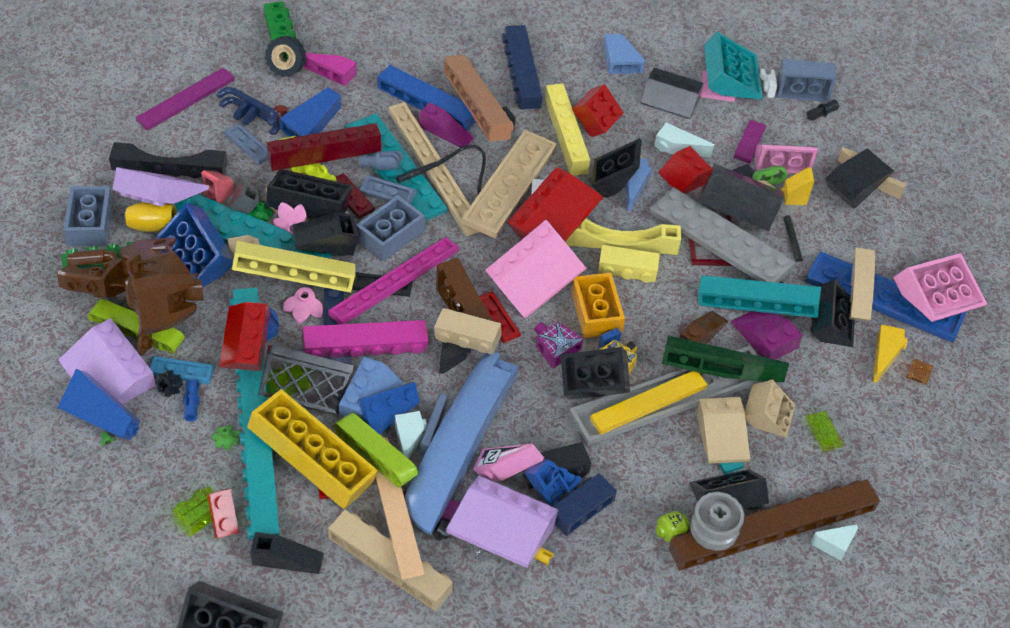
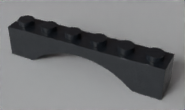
(130, 157)

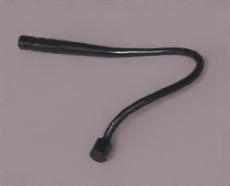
(418, 171)

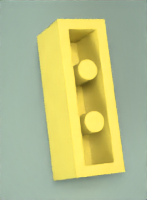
(629, 263)

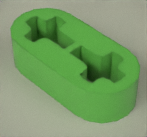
(769, 172)

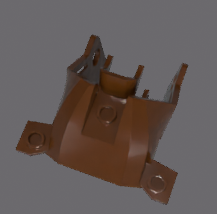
(152, 281)

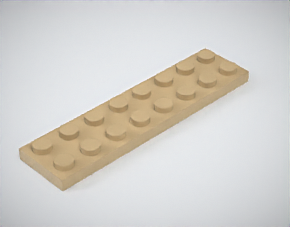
(509, 184)

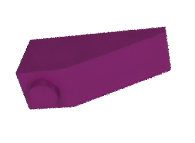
(443, 125)

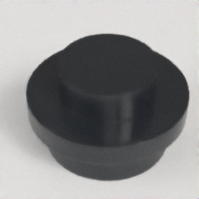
(440, 530)

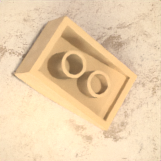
(723, 430)

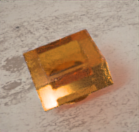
(920, 371)

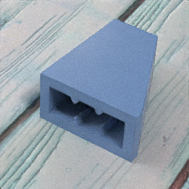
(621, 55)

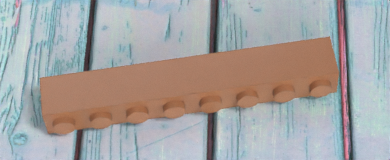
(478, 98)

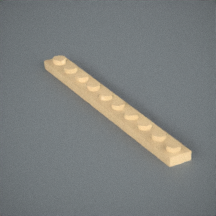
(427, 154)

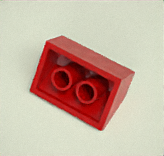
(245, 336)

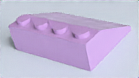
(154, 187)
(110, 361)
(503, 521)

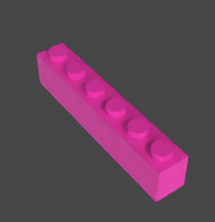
(365, 339)

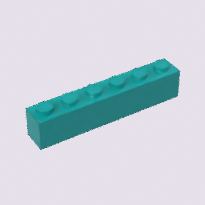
(759, 296)

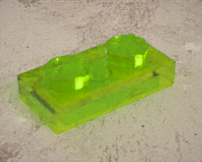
(824, 431)

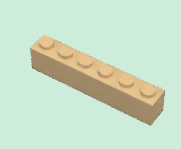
(378, 553)

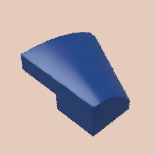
(551, 480)

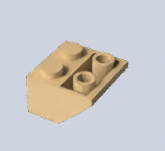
(769, 408)

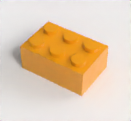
(597, 304)

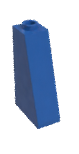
(311, 115)
(96, 405)

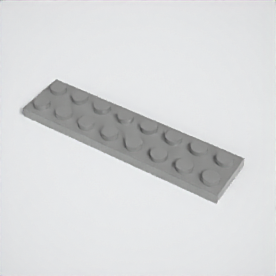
(722, 237)

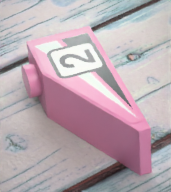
(506, 461)

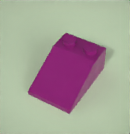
(768, 333)

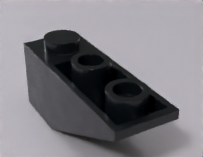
(285, 554)

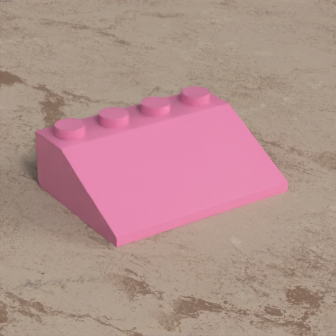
(535, 269)
(941, 287)

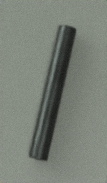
(793, 239)

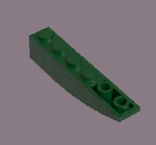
(722, 361)

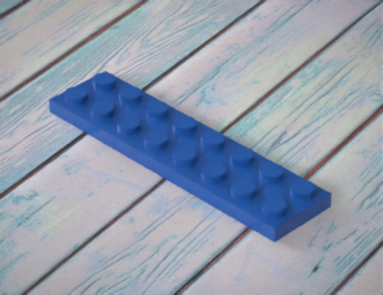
(886, 297)

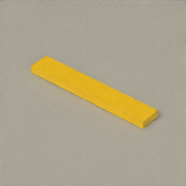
(648, 402)

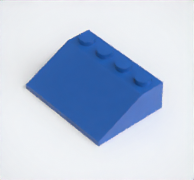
(198, 244)

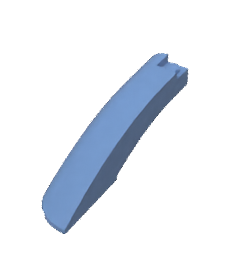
(458, 440)

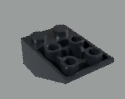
(327, 234)

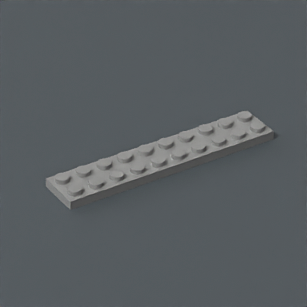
(716, 388)

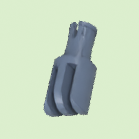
(382, 160)

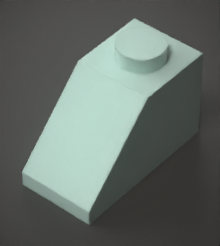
(410, 431)

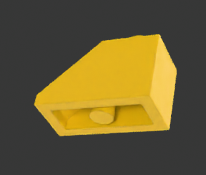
(798, 187)

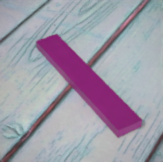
(185, 99)

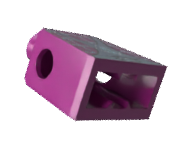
(555, 341)

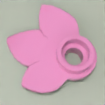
(289, 216)
(303, 308)

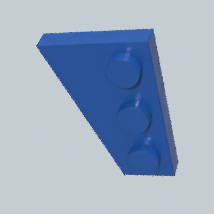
(381, 407)

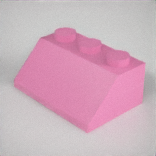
(790, 157)

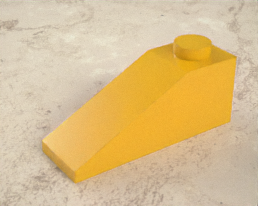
(888, 347)

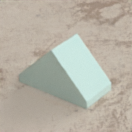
(835, 541)

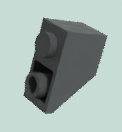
(244, 197)

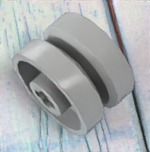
(717, 521)

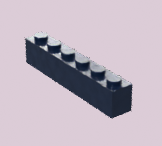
(522, 66)

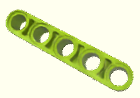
(129, 325)
(375, 449)

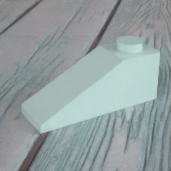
(673, 139)

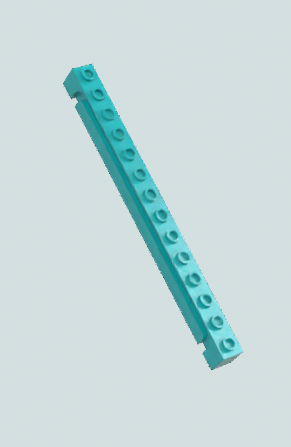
(257, 454)

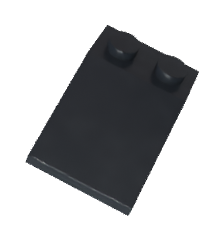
(616, 168)
(858, 177)

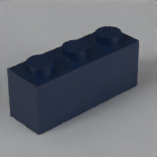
(583, 503)

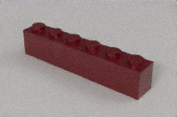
(324, 146)

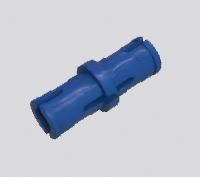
(191, 400)

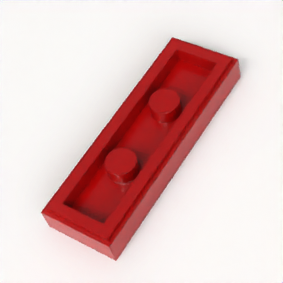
(498, 314)

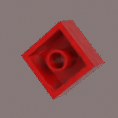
(597, 110)

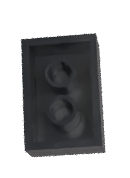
(595, 373)

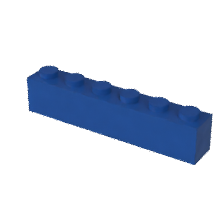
(420, 93)

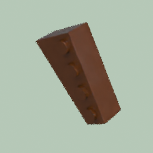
(457, 290)

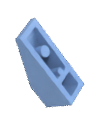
(637, 183)

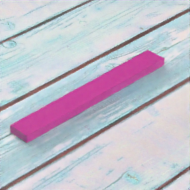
(393, 281)

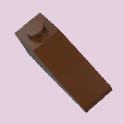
(704, 328)

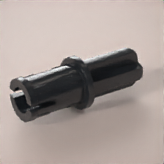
(822, 110)

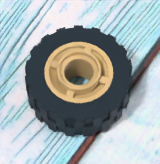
(295, 52)

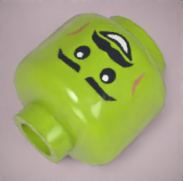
(671, 525)

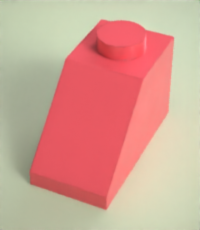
(220, 186)

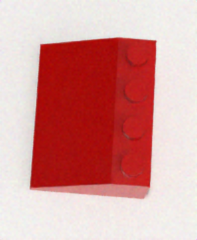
(560, 201)

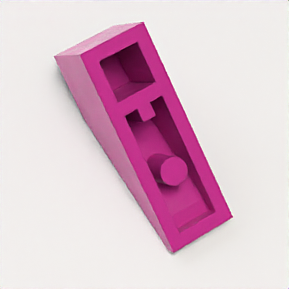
(332, 67)

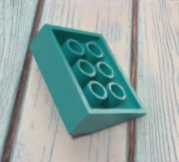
(732, 68)

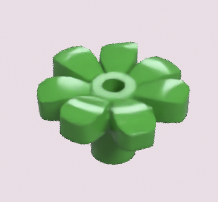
(225, 437)

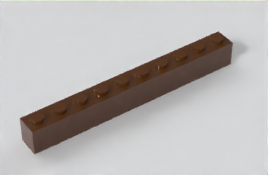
(782, 522)

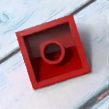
(685, 170)

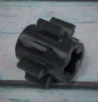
(169, 383)

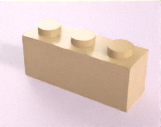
(467, 331)

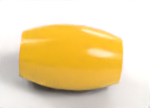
(149, 217)

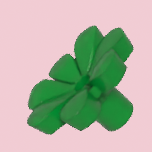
(261, 212)

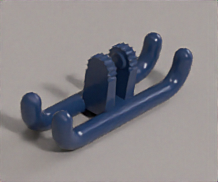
(249, 108)

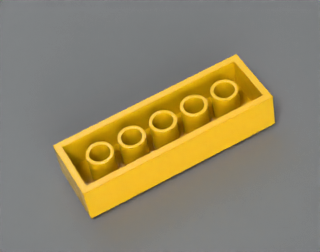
(312, 449)

